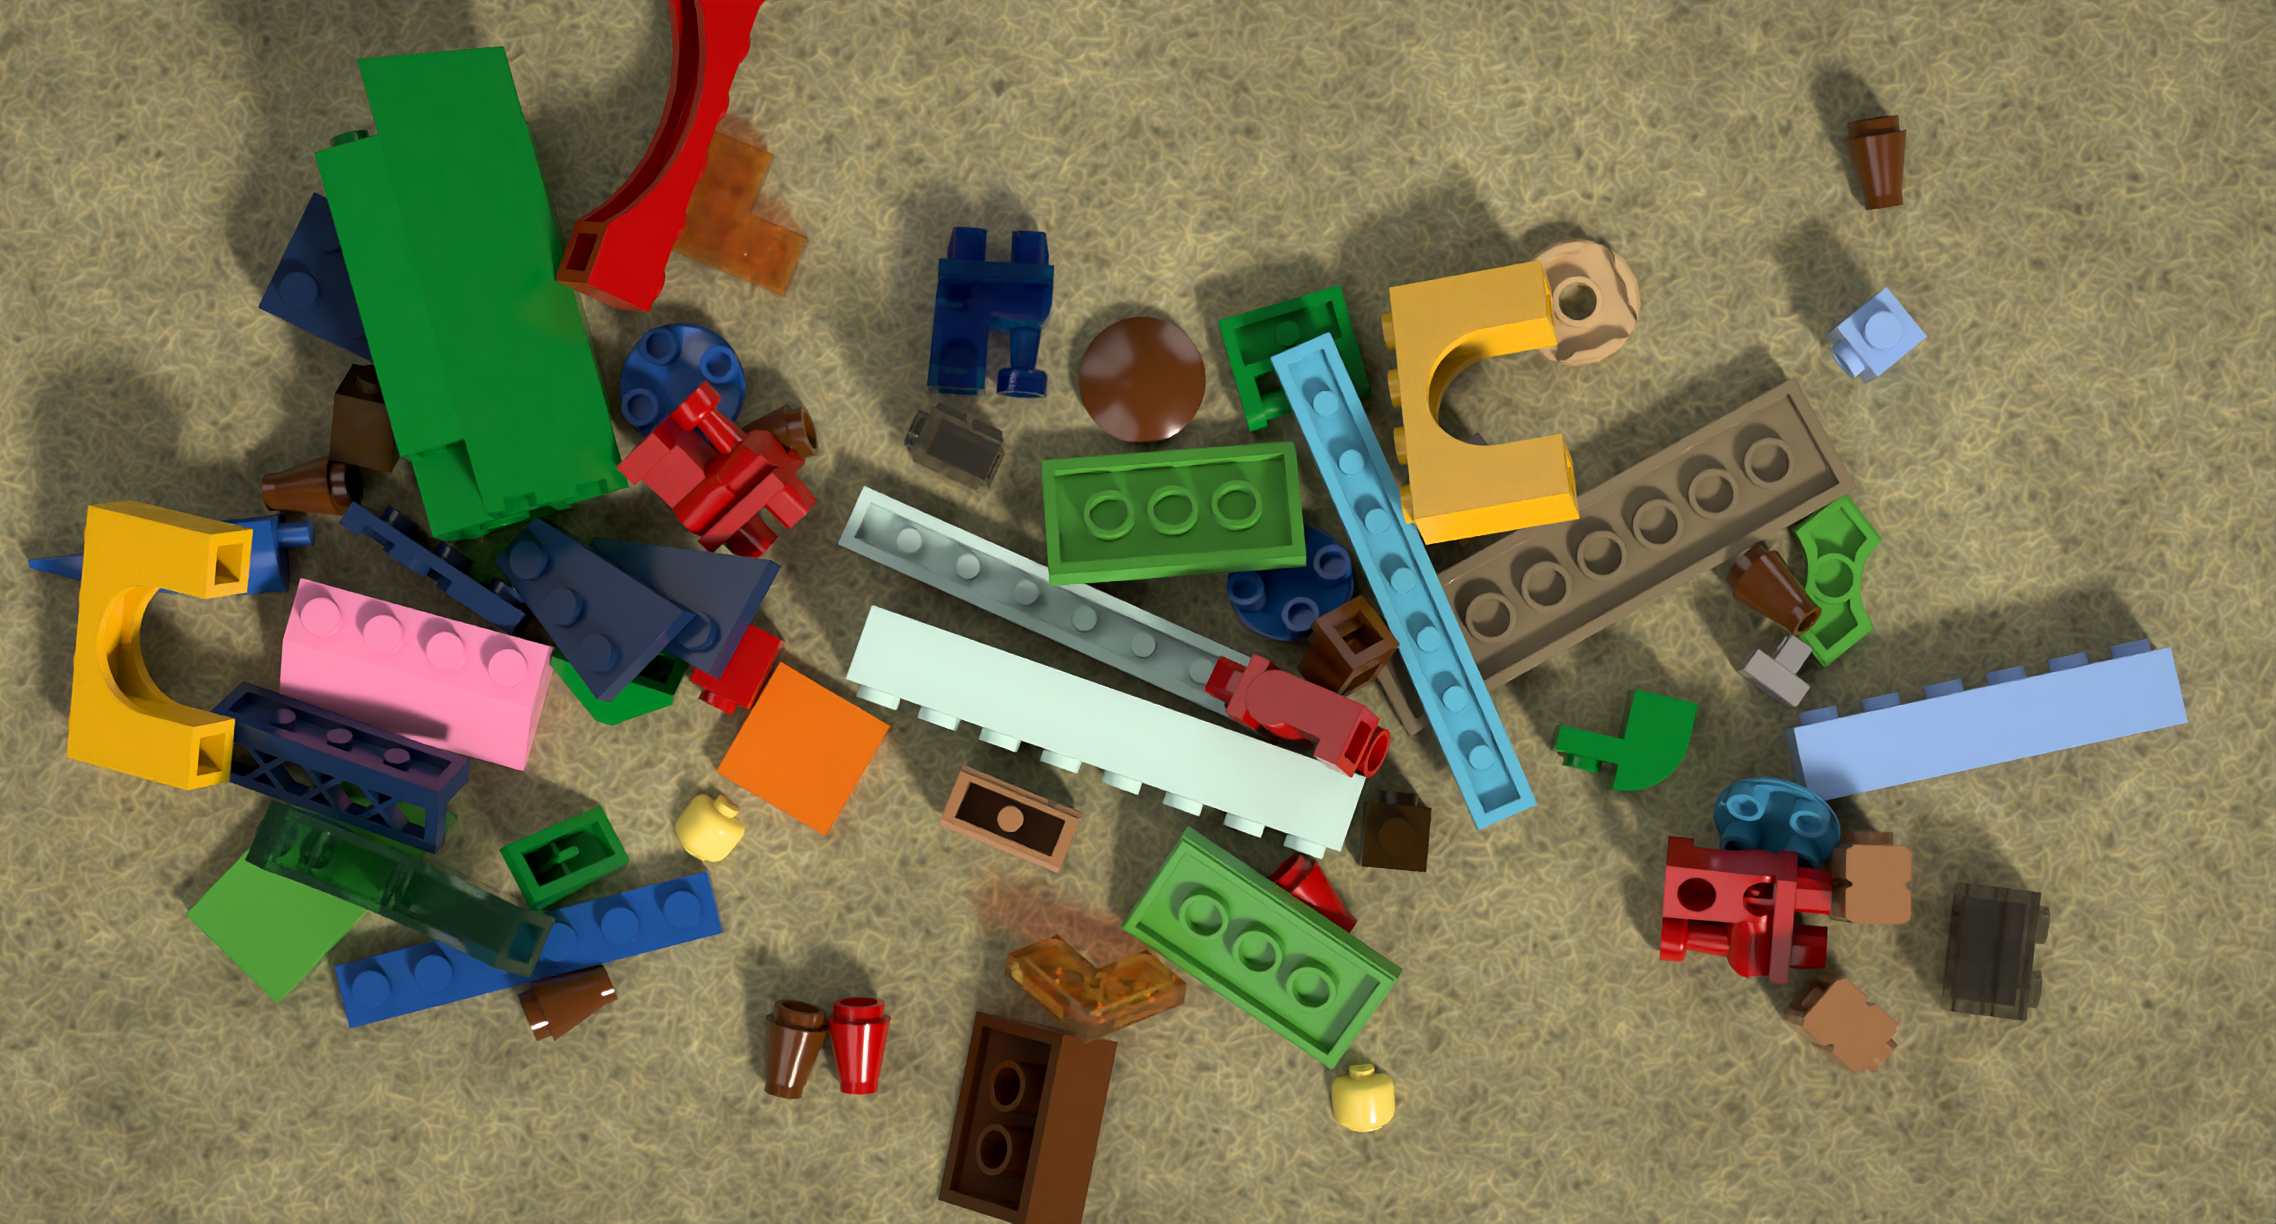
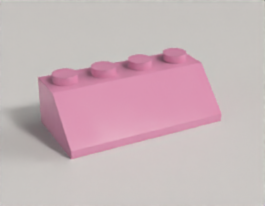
(415, 673)

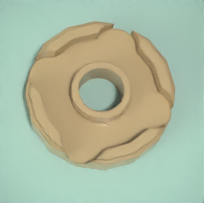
(1614, 297)

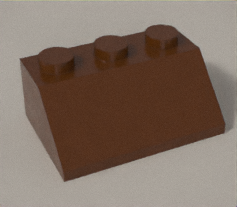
(1027, 1122)

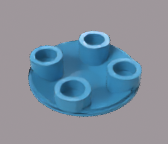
(1776, 817)

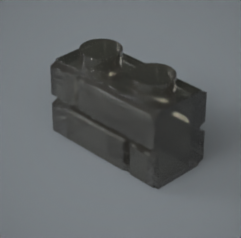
(956, 450)
(1993, 951)

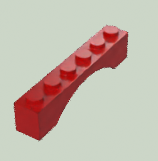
(627, 240)

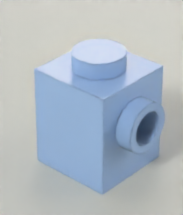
(1874, 337)

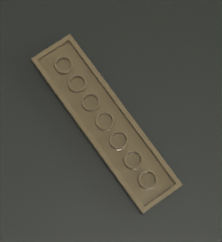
(1635, 539)

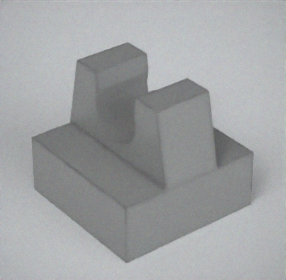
(1778, 671)

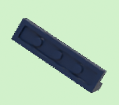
(339, 750)

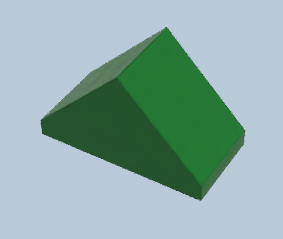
(564, 857)

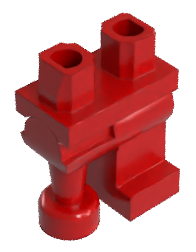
(721, 491)
(1300, 714)
(1755, 899)

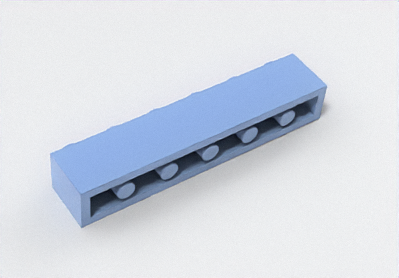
(1988, 723)

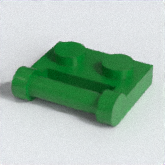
(1273, 329)

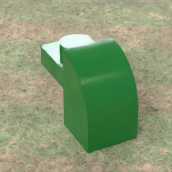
(1648, 746)

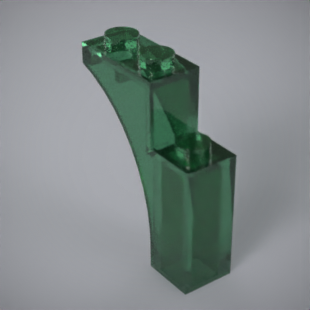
(401, 887)

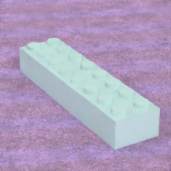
(1103, 728)

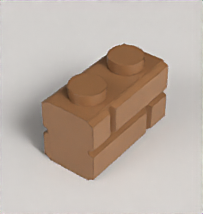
(1010, 818)
(1870, 879)
(1842, 1023)

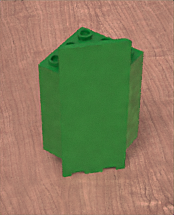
(460, 296)

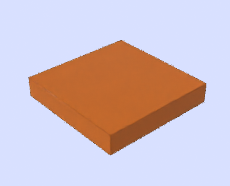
(803, 749)

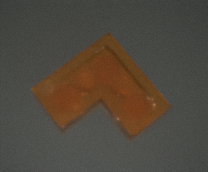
(721, 221)
(1090, 998)

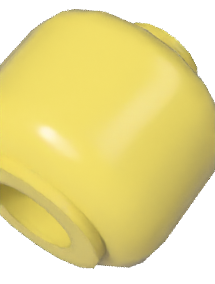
(709, 827)
(1363, 1099)

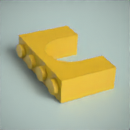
(1437, 334)
(116, 708)

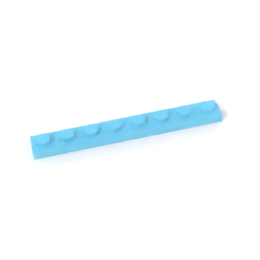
(1403, 581)

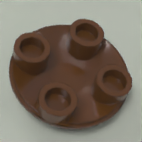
(1142, 380)

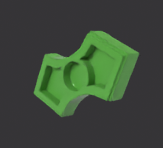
(1834, 553)

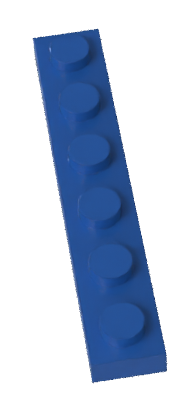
(578, 939)

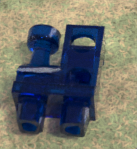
(987, 298)

